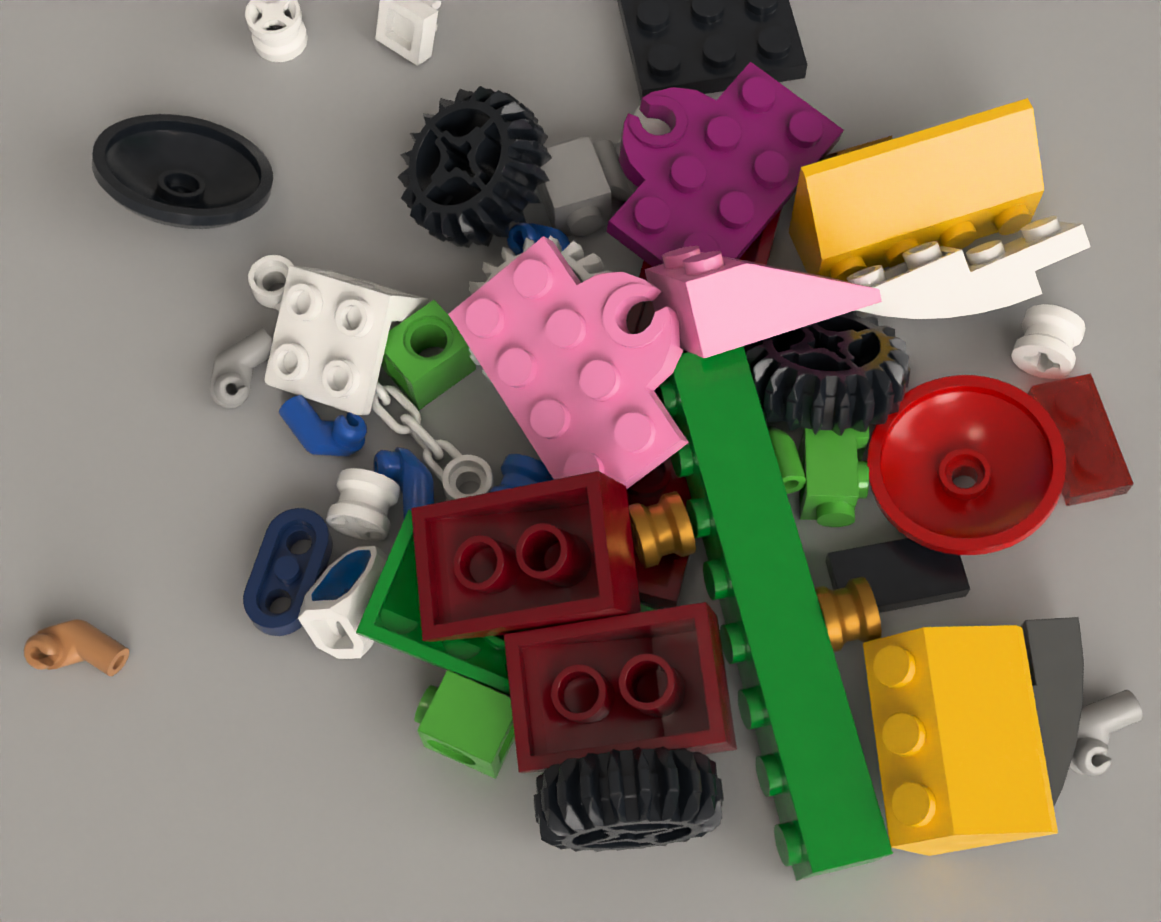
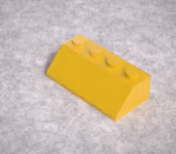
(919, 189)

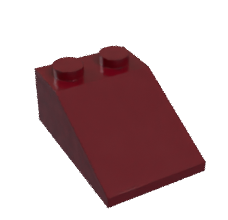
(525, 558)
(619, 686)

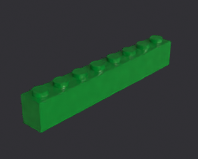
(772, 620)

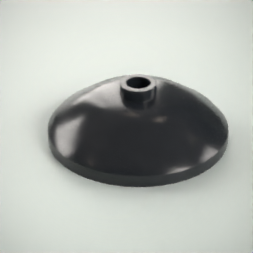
(182, 171)

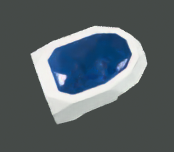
(339, 600)

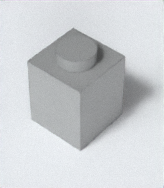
(578, 192)

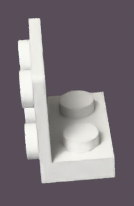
(334, 336)

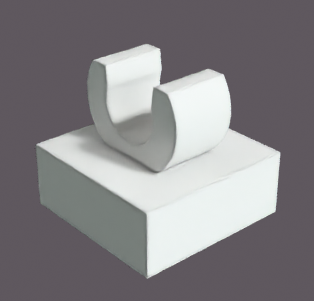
(408, 27)

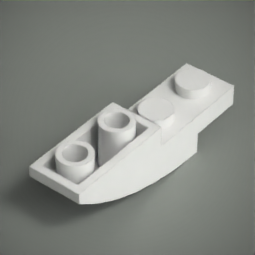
(944, 285)

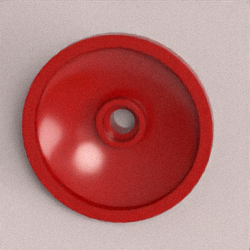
(975, 431)

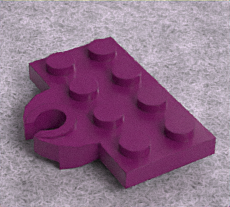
(718, 168)

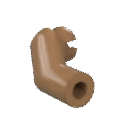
(74, 643)

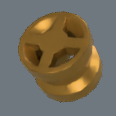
(661, 529)
(850, 613)

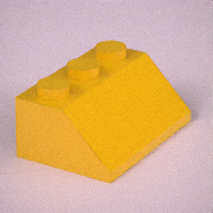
(958, 738)

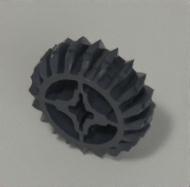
(474, 167)
(831, 374)
(628, 799)

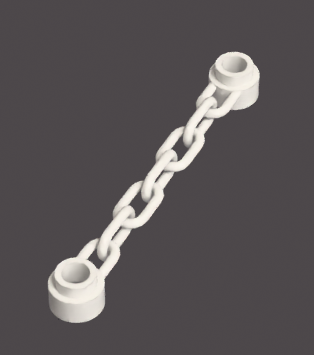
(462, 468)

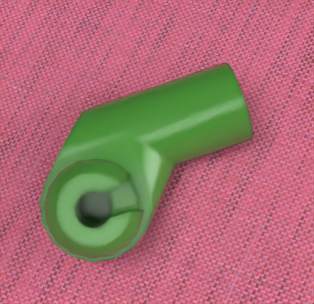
(788, 460)

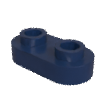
(286, 574)

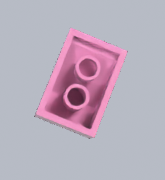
(740, 302)

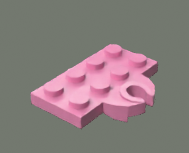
(574, 367)

